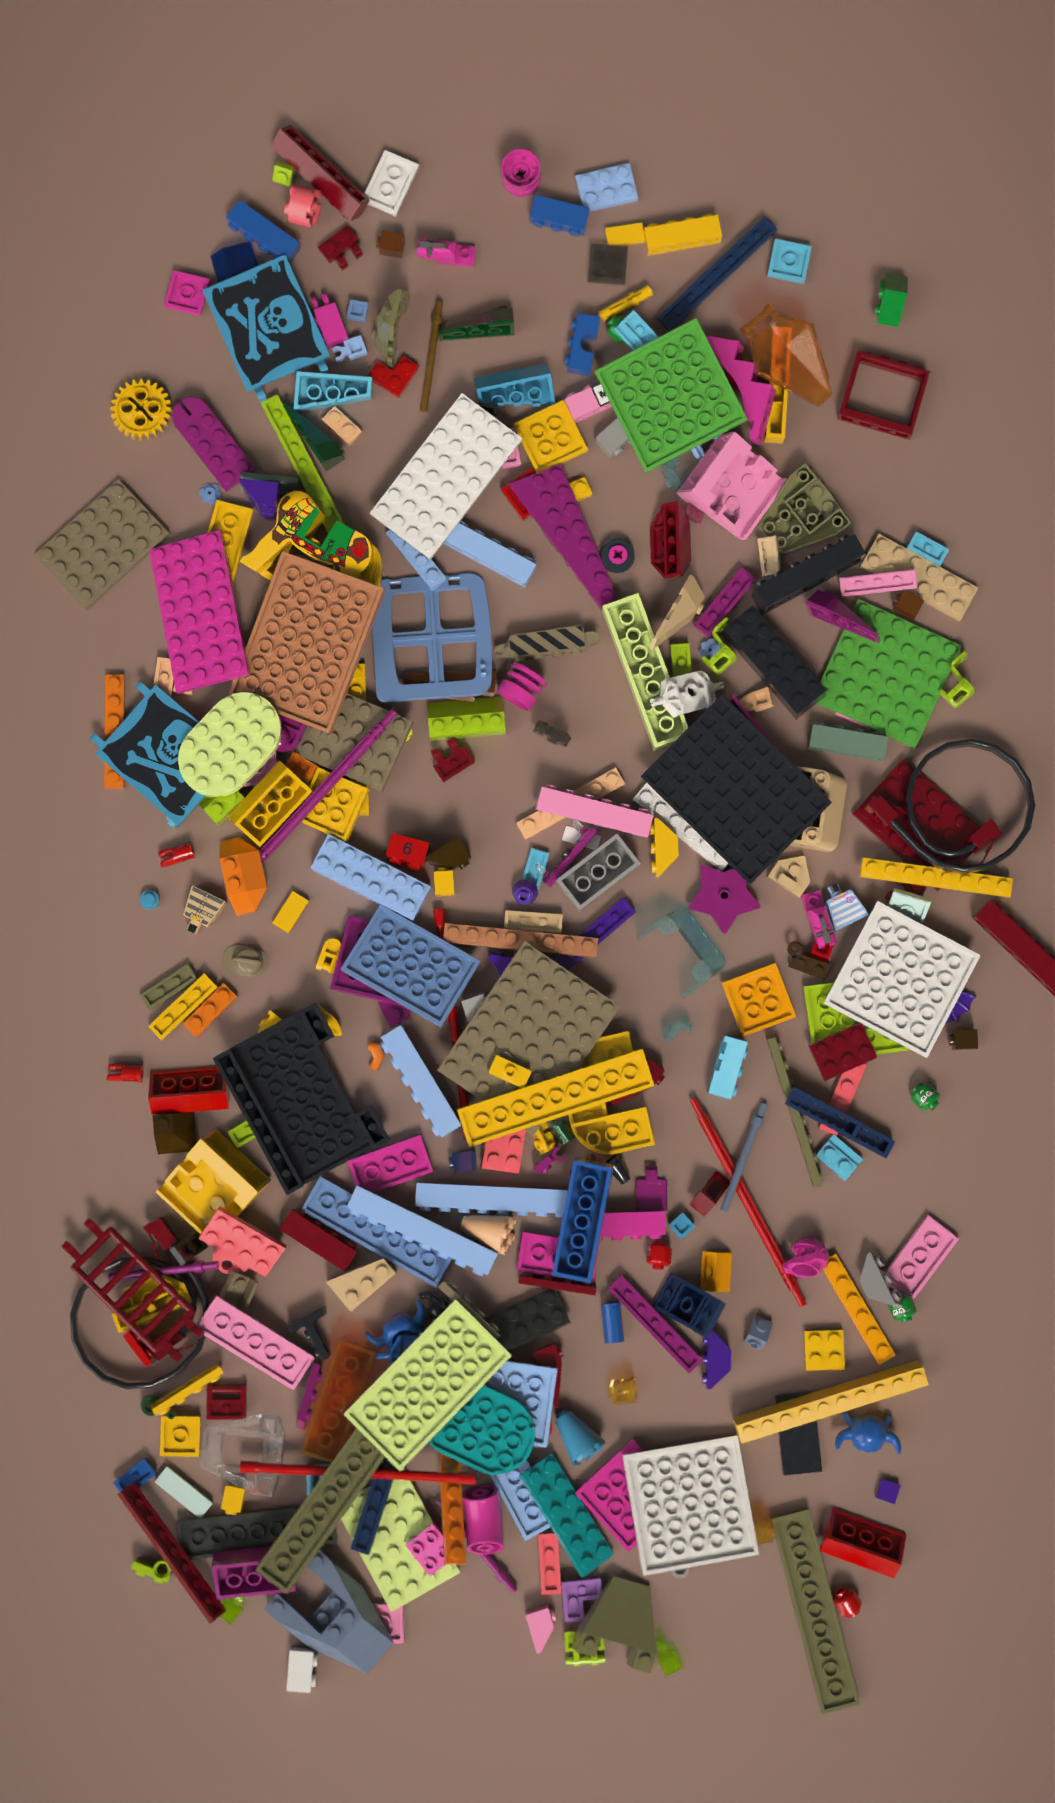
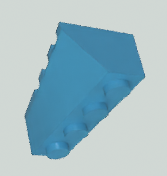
(517, 387)

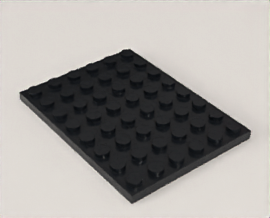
(736, 789)

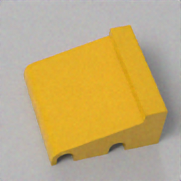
(212, 1177)

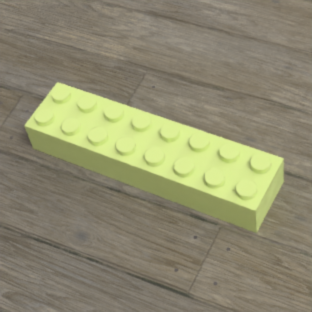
(643, 668)

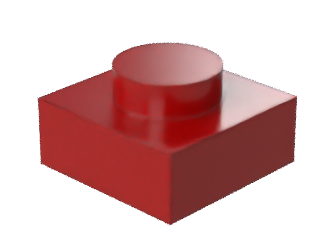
(824, 952)

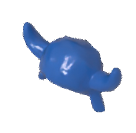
(399, 1325)
(868, 1433)

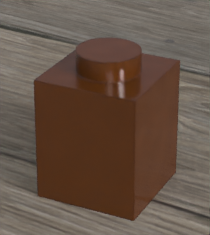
(391, 244)
(907, 604)

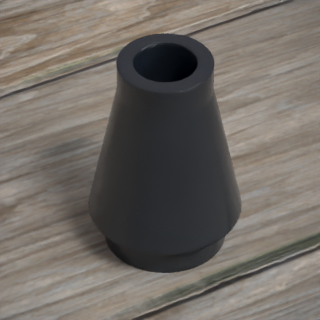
(619, 1171)

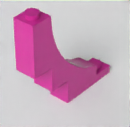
(756, 396)

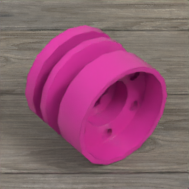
(522, 162)
(524, 683)

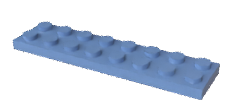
(329, 1205)

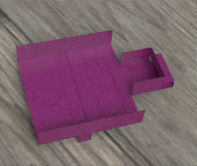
(651, 1193)

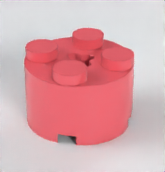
(303, 206)

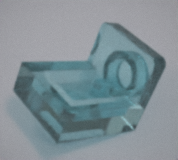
(671, 479)
(671, 1030)

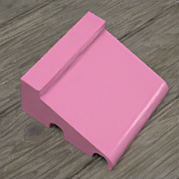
(732, 485)

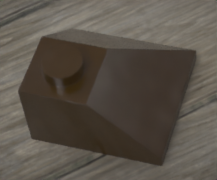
(451, 855)
(174, 1132)

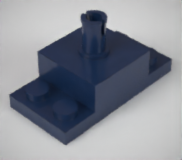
(689, 1305)

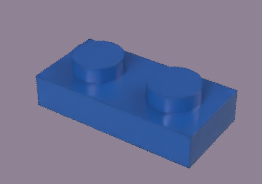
(139, 1473)

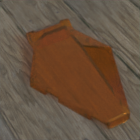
(789, 355)

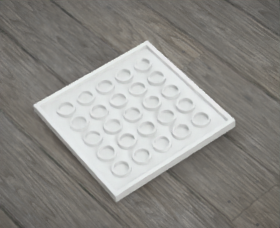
(901, 979)
(690, 1505)

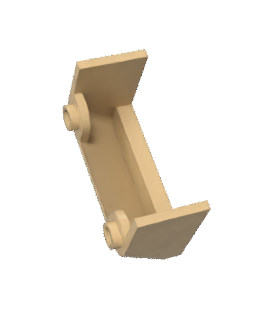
(826, 836)

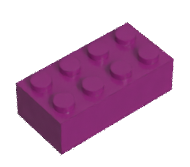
(237, 1575)

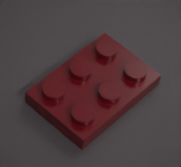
(842, 1051)

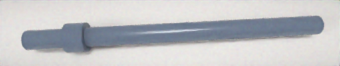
(757, 1122)

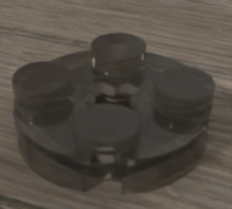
(554, 734)

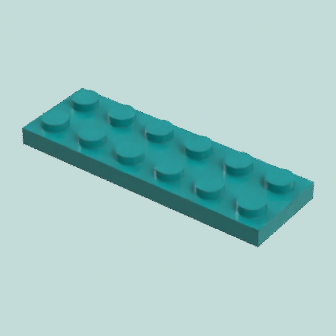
(566, 1515)

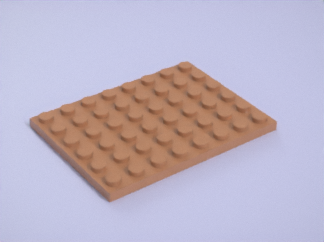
(309, 640)

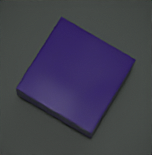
(887, 1491)

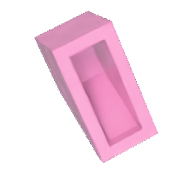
(540, 1625)

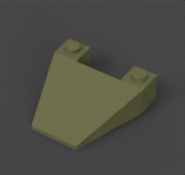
(622, 1616)

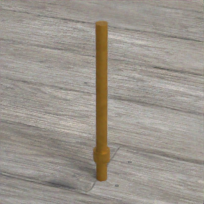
(436, 322)

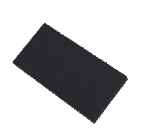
(799, 1445)

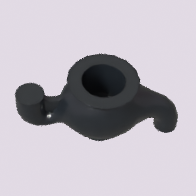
(436, 1306)

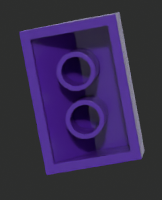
(263, 496)

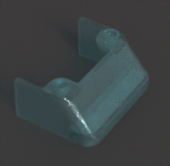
(683, 921)

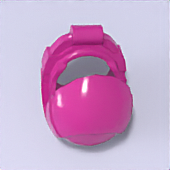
(811, 1254)

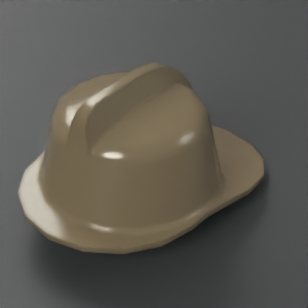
(244, 960)

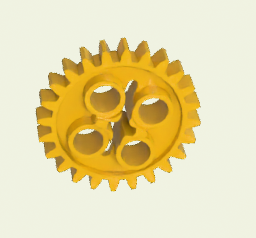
(153, 398)

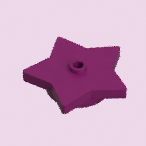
(723, 910)

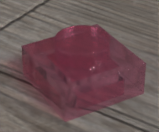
(694, 514)

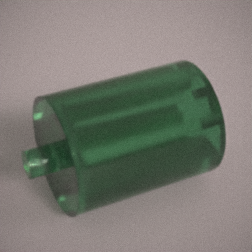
(562, 1131)

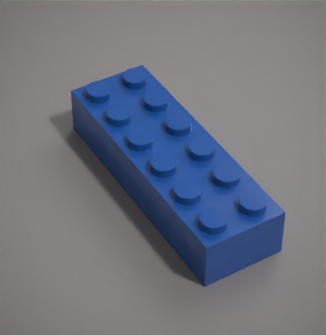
(583, 1219)

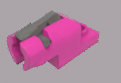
(446, 252)
(818, 919)

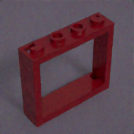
(875, 423)

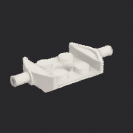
(675, 694)

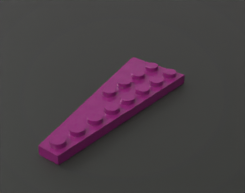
(556, 512)

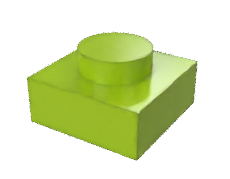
(283, 173)

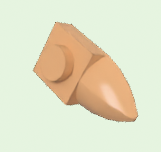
(758, 700)

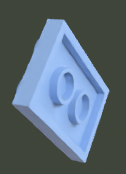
(606, 187)

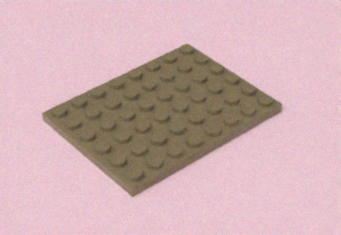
(532, 1018)

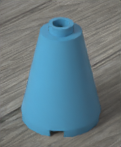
(577, 1437)

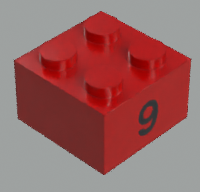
(407, 851)

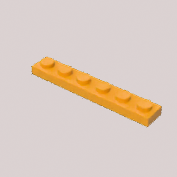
(858, 1310)

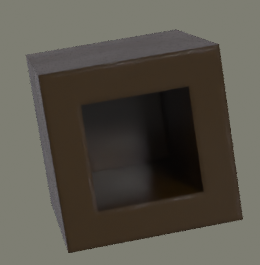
(963, 1039)

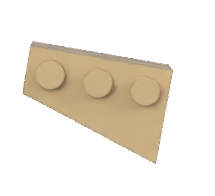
(361, 1283)

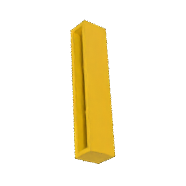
(777, 420)

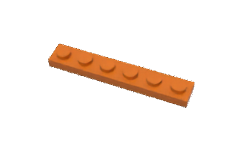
(113, 718)
(452, 1514)

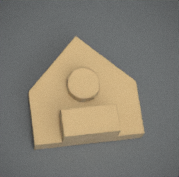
(791, 875)

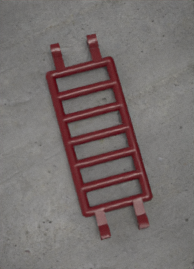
(116, 1306)

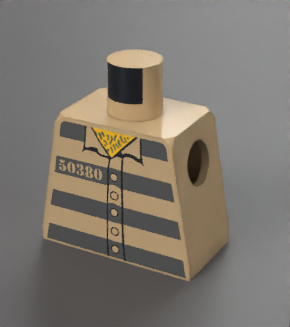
(202, 909)

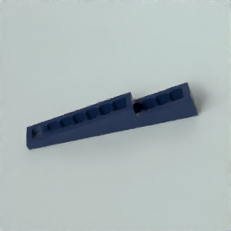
(839, 1122)

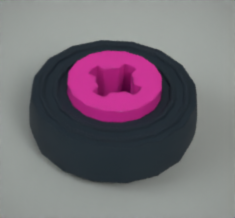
(617, 562)

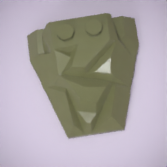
(387, 324)

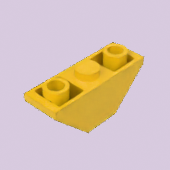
(664, 847)

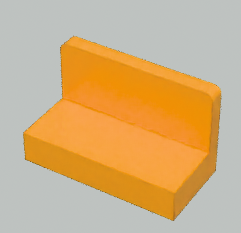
(716, 1271)

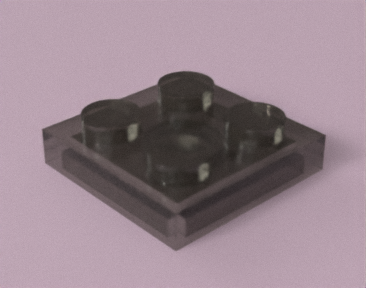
(607, 264)

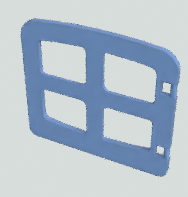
(433, 638)

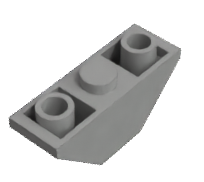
(878, 1282)

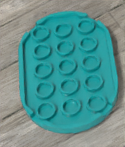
(488, 1433)

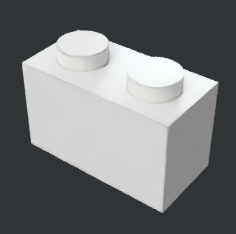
(301, 1669)

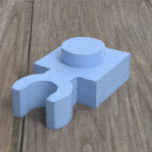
(352, 347)

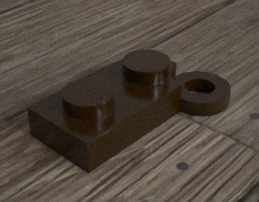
(807, 962)

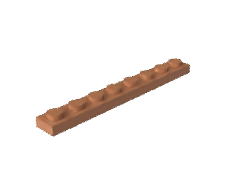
(514, 938)

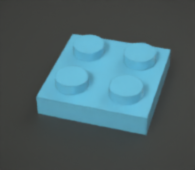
(789, 261)

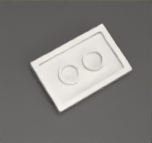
(391, 182)

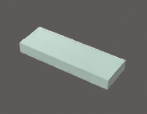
(183, 1492)

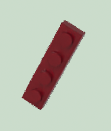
(565, 1285)

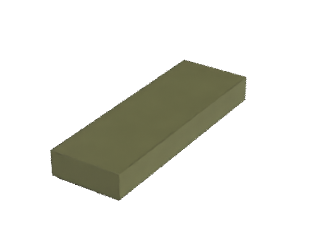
(169, 986)

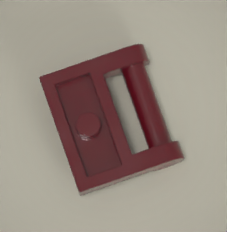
(226, 1408)

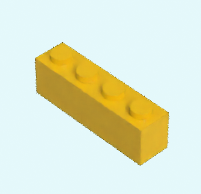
(682, 234)

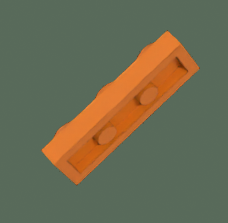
(210, 1010)

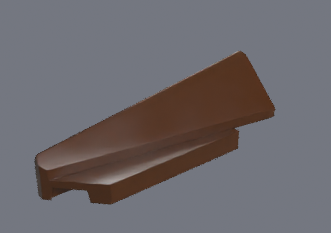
(423, 677)

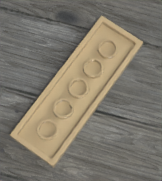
(934, 584)

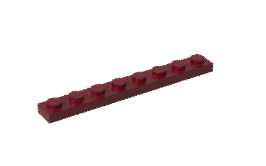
(172, 1552)

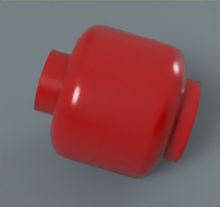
(659, 1255)
(847, 1602)

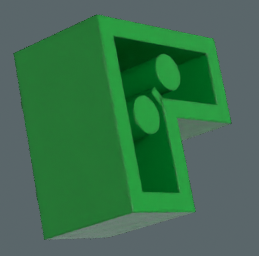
(893, 297)

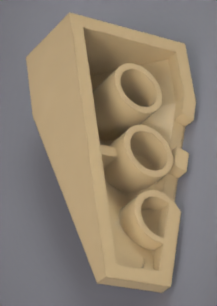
(682, 611)

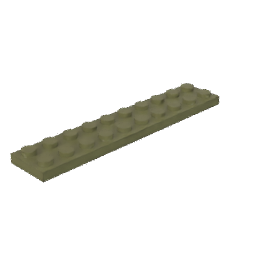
(321, 1512)
(815, 1611)

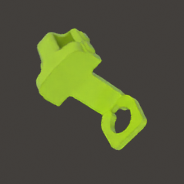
(724, 655)
(963, 689)

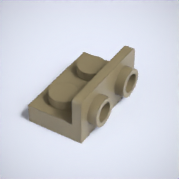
(239, 1290)

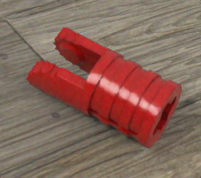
(179, 854)
(128, 1073)

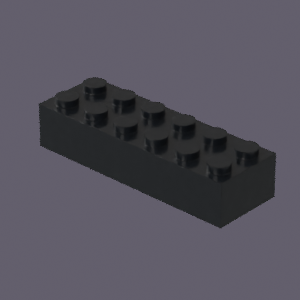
(808, 574)
(774, 662)

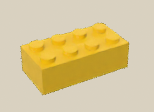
(269, 803)

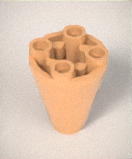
(490, 1231)

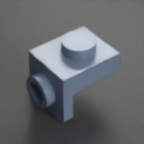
(758, 1333)

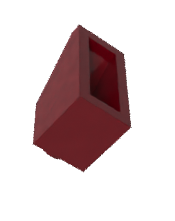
(710, 1193)

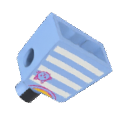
(843, 907)

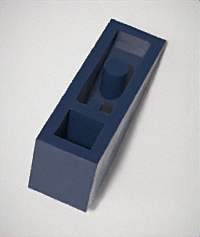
(463, 1161)

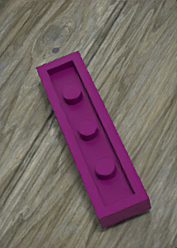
(724, 602)

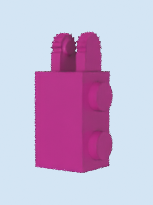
(329, 322)

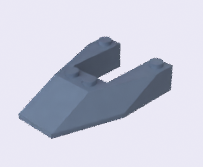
(345, 1623)

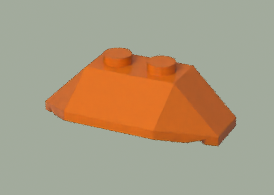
(242, 875)

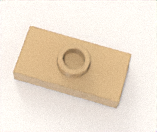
(769, 555)

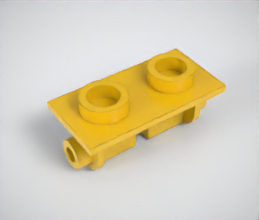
(542, 1141)

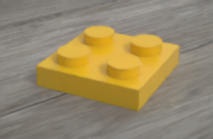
(824, 1350)
(180, 1436)

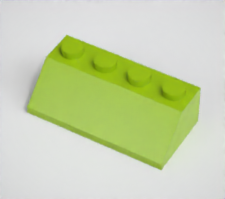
(466, 718)

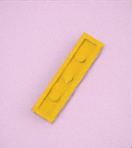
(183, 1007)
(180, 1394)

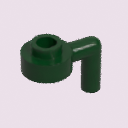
(148, 1411)

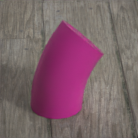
(483, 1519)

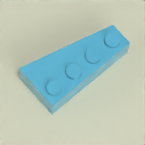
(329, 390)

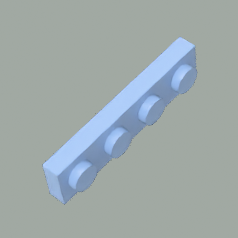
(422, 565)

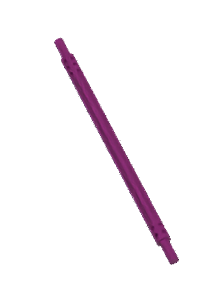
(322, 790)

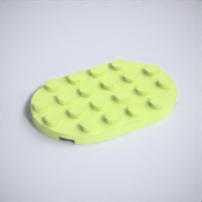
(230, 744)

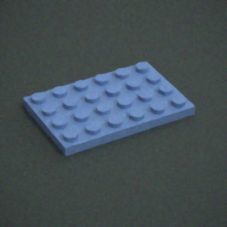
(410, 965)

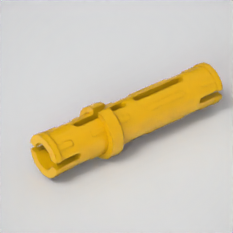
(631, 300)

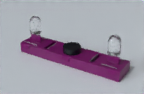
(568, 855)

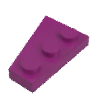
(309, 1396)

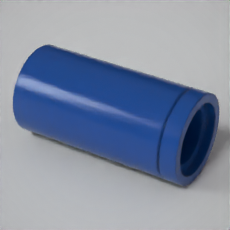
(612, 1322)

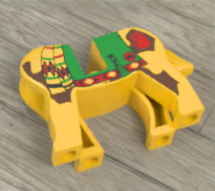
(296, 525)

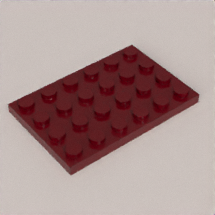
(934, 813)

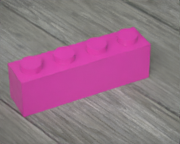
(634, 1225)

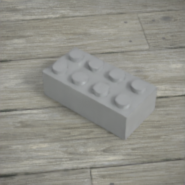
(598, 872)

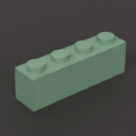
(848, 742)

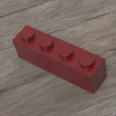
(319, 1240)

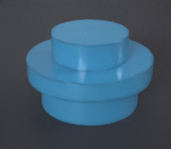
(149, 899)

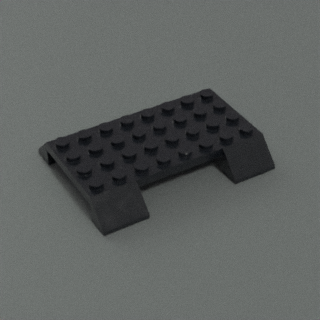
(296, 1100)

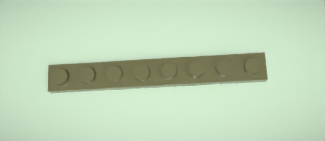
(797, 1119)

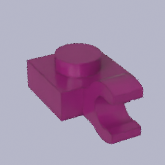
(545, 1165)

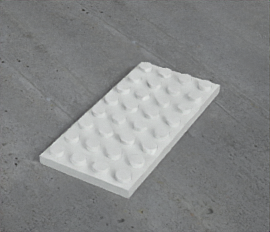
(446, 476)

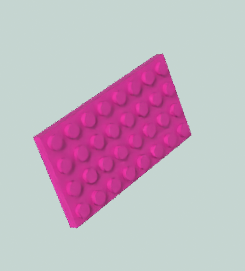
(199, 612)

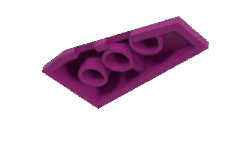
(831, 610)

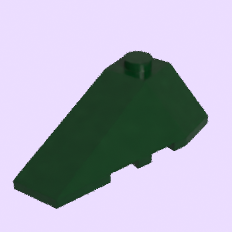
(489, 324)
(319, 442)

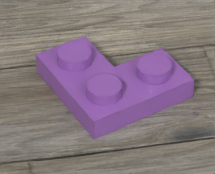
(575, 1592)

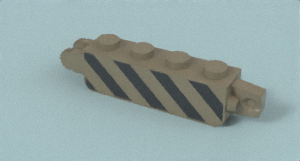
(546, 643)

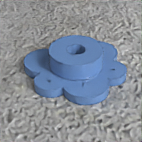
(211, 498)
(711, 644)

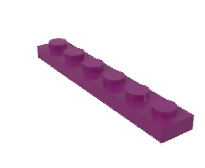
(655, 1324)

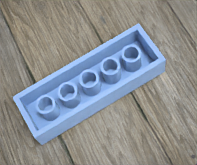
(370, 878)
(421, 1081)

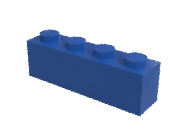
(262, 232)

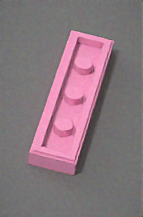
(878, 582)

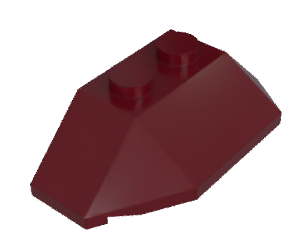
(670, 541)

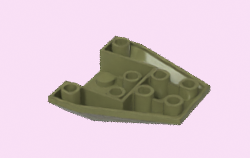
(803, 513)

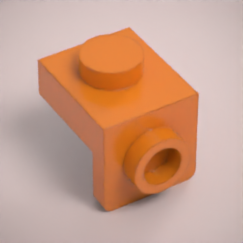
(301, 767)

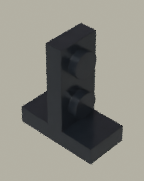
(312, 1333)

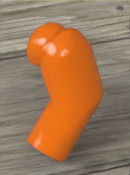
(377, 1053)

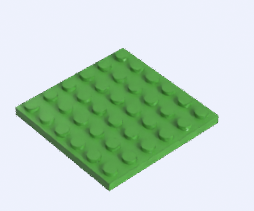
(671, 395)
(890, 682)

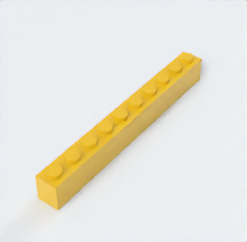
(830, 1401)

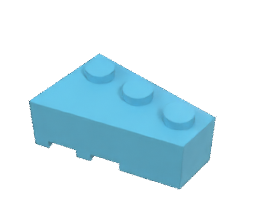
(727, 1067)

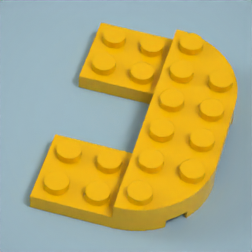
(617, 1131)

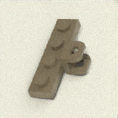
(450, 1290)

